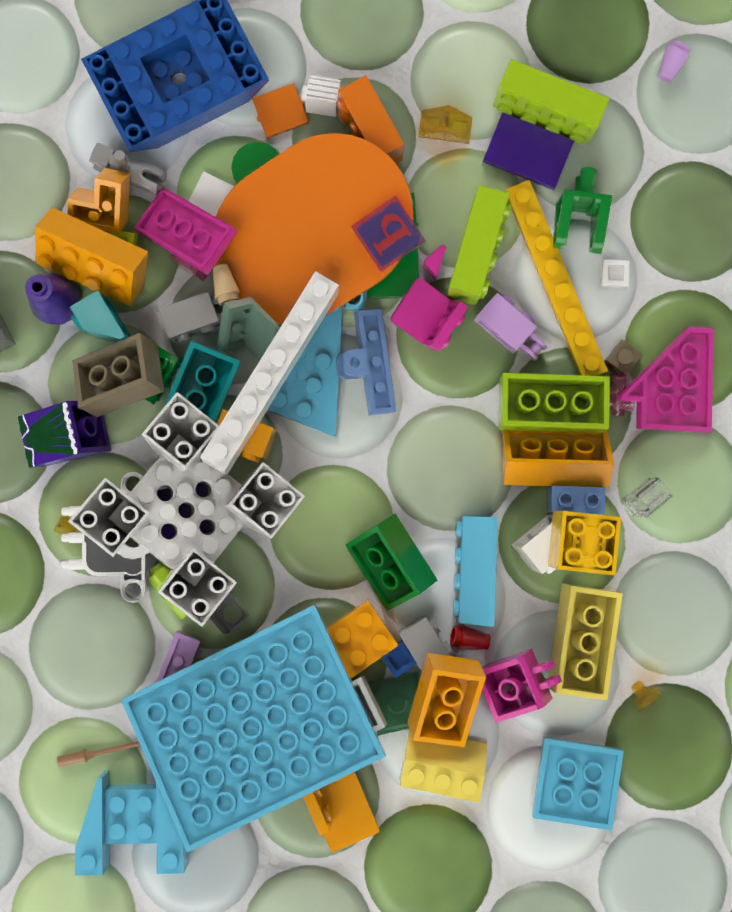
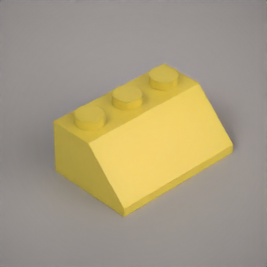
(445, 768)

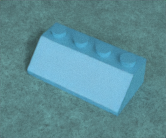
(476, 570)

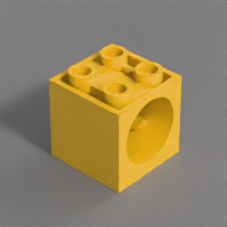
(584, 542)

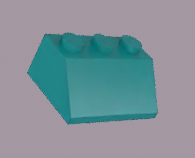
(205, 379)

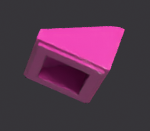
(433, 261)

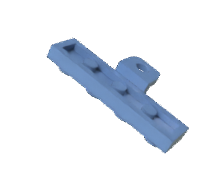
(370, 362)

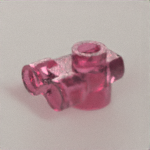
(617, 385)

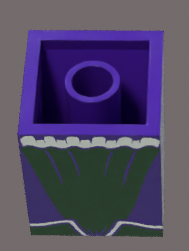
(62, 434)

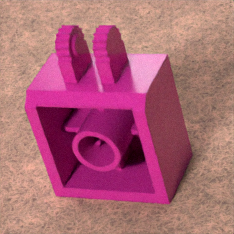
(517, 685)

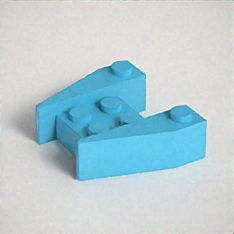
(128, 817)

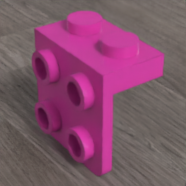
(428, 315)

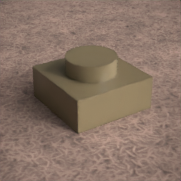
(623, 357)

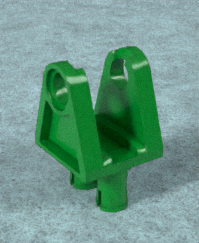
(586, 201)

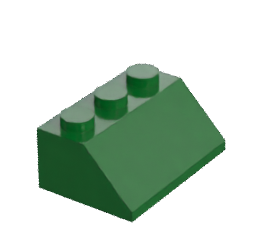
(391, 562)

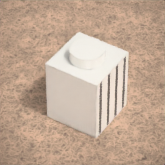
(321, 95)

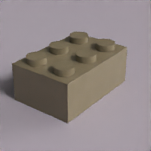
(118, 375)

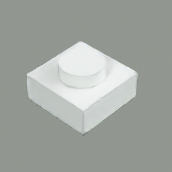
(614, 273)

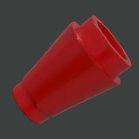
(468, 638)

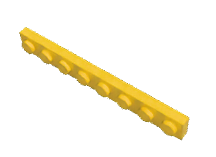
(555, 280)

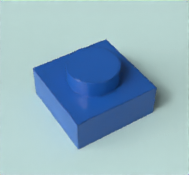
(399, 659)

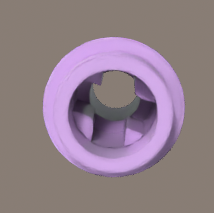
(673, 60)

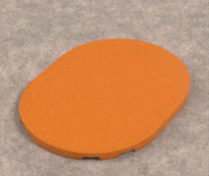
(299, 219)

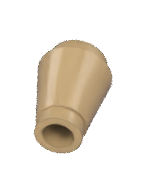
(224, 285)

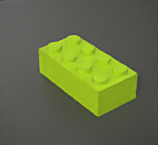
(550, 102)
(477, 245)
(554, 403)

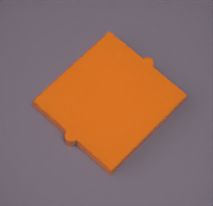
(280, 110)

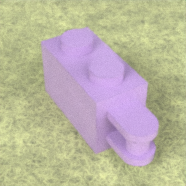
(510, 326)

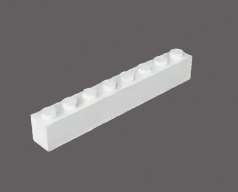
(270, 373)

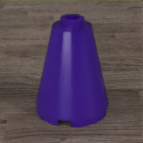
(51, 297)

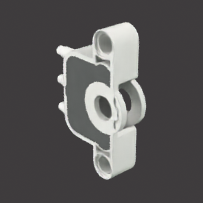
(127, 563)

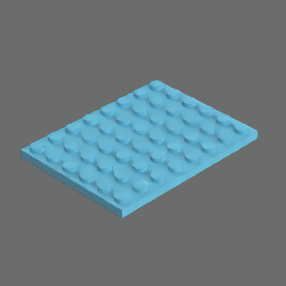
(252, 728)

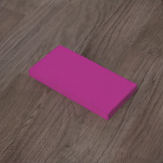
(185, 230)

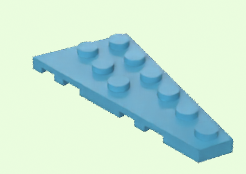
(313, 384)

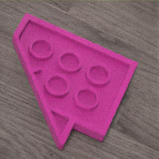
(676, 385)

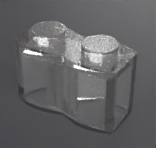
(647, 497)

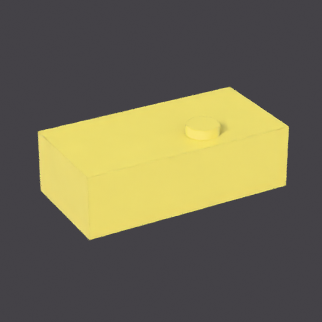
(585, 640)

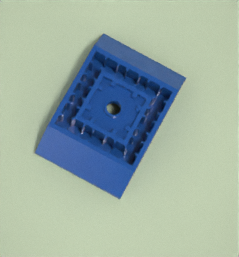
(138, 72)

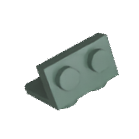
(247, 326)

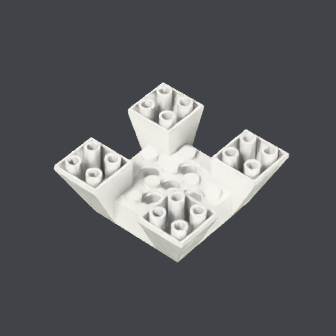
(194, 581)

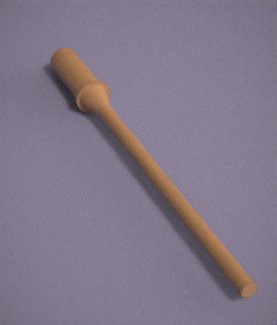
(85, 755)

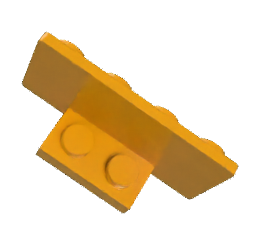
(342, 812)

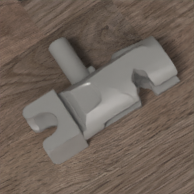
(107, 157)

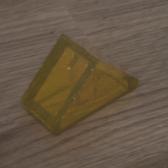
(445, 124)

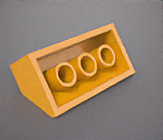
(556, 459)

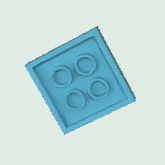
(577, 783)

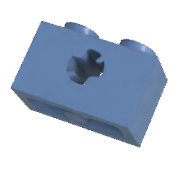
(576, 499)

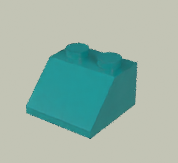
(99, 318)

